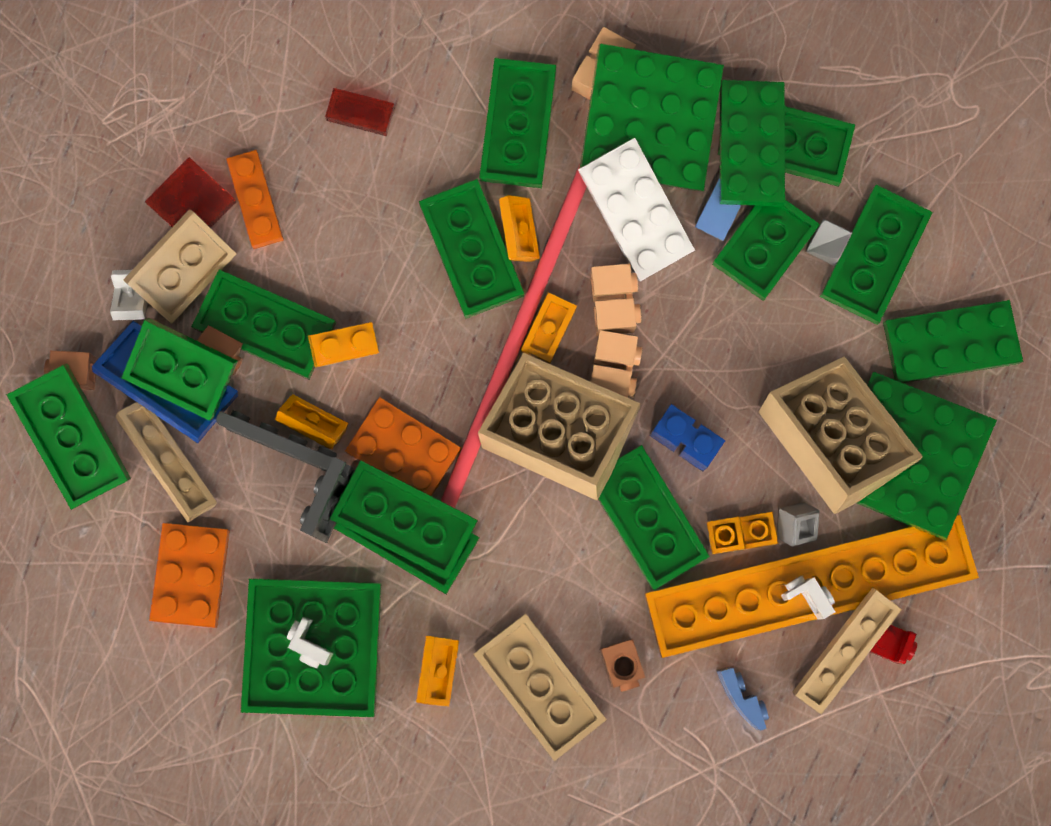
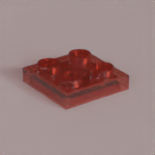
(190, 189)

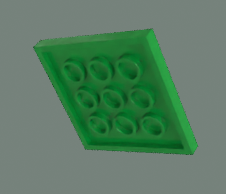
(661, 104)
(951, 448)
(343, 622)

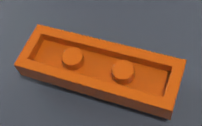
(255, 199)

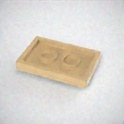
(180, 266)

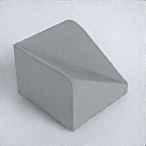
(829, 242)
(798, 524)

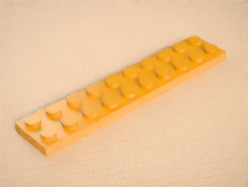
(751, 598)

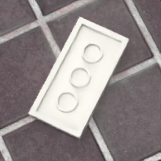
(636, 209)

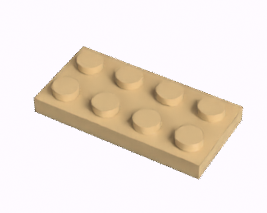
(540, 687)

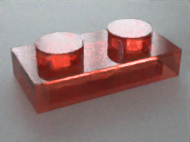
(360, 111)

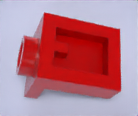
(896, 645)

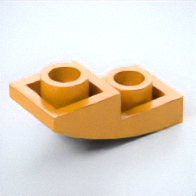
(742, 533)

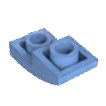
(717, 217)
(748, 707)

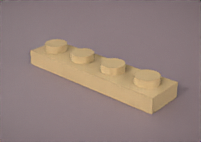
(166, 461)
(846, 650)

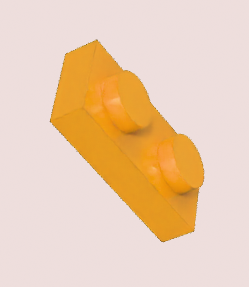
(519, 228)
(549, 328)
(343, 344)
(311, 421)
(437, 671)

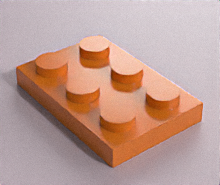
(403, 447)
(189, 575)

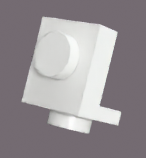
(126, 302)
(817, 597)
(310, 653)

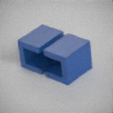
(700, 443)

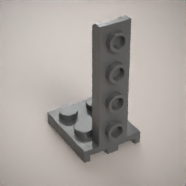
(328, 488)

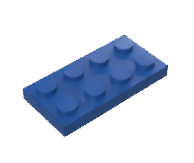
(111, 368)

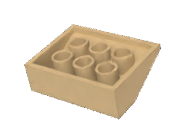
(559, 425)
(838, 433)

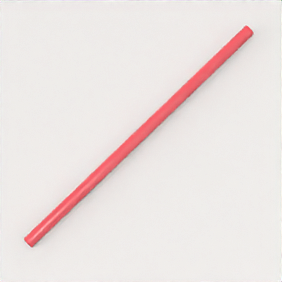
(515, 338)

